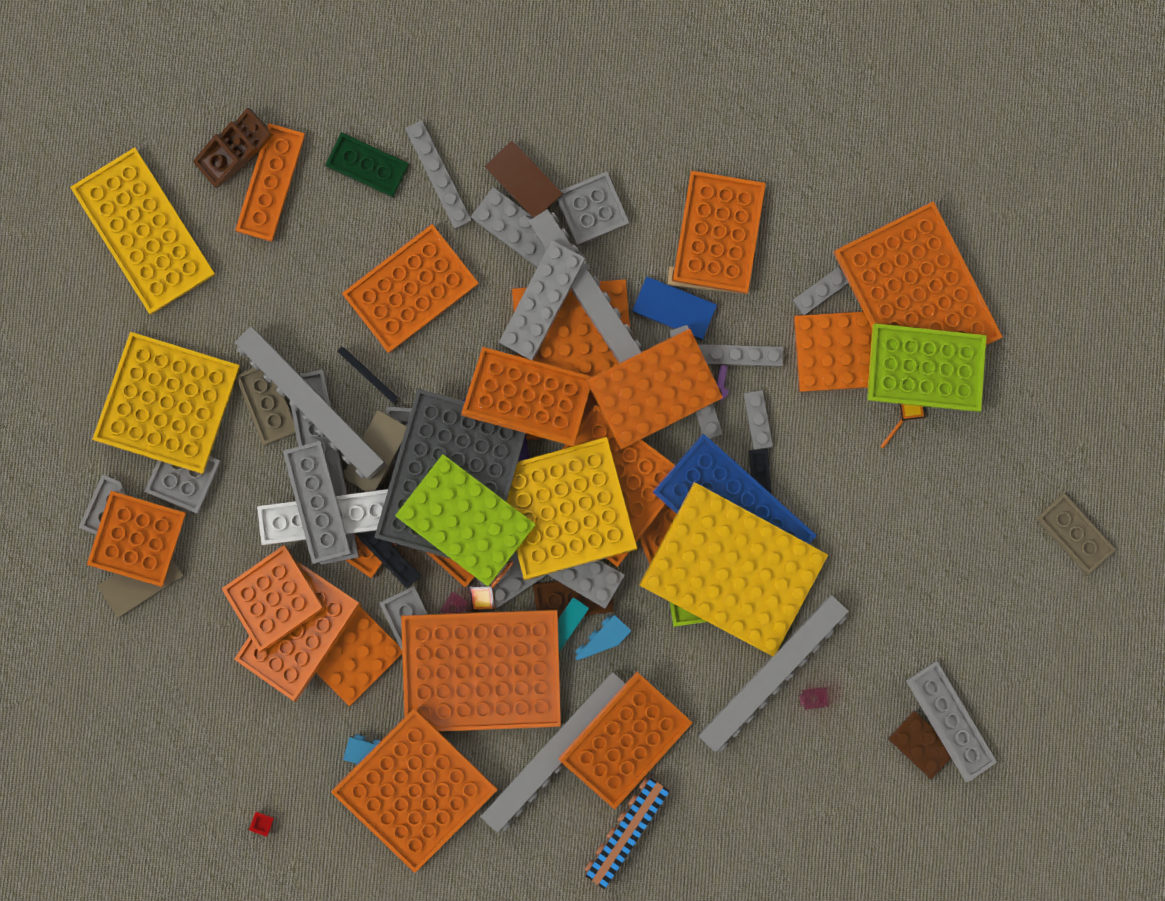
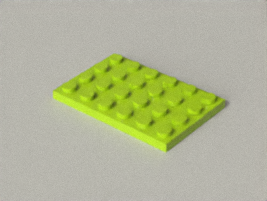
(926, 367)
(465, 520)

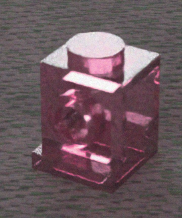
(458, 601)
(822, 698)

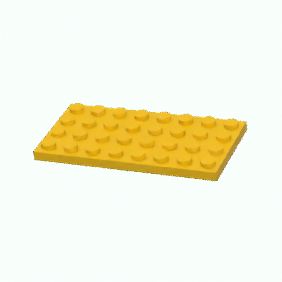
(142, 231)

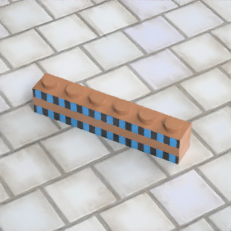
(626, 833)

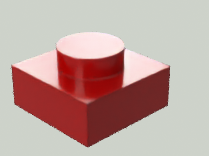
(261, 824)

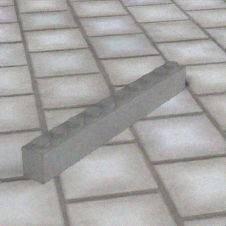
(588, 292)
(313, 406)
(772, 674)
(546, 760)

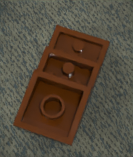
(233, 148)

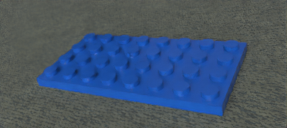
(719, 473)

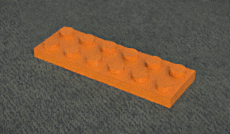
(270, 183)

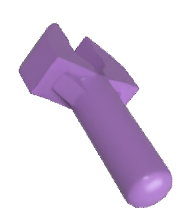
(720, 381)

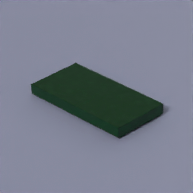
(367, 165)

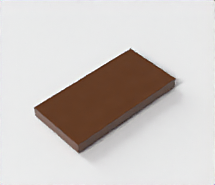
(523, 180)
(558, 596)

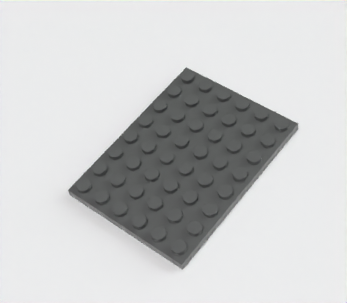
(437, 429)

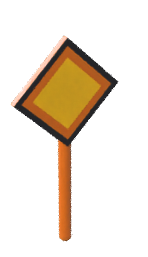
(908, 412)
(482, 596)

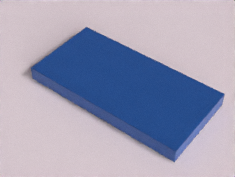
(674, 307)

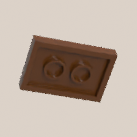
(920, 744)

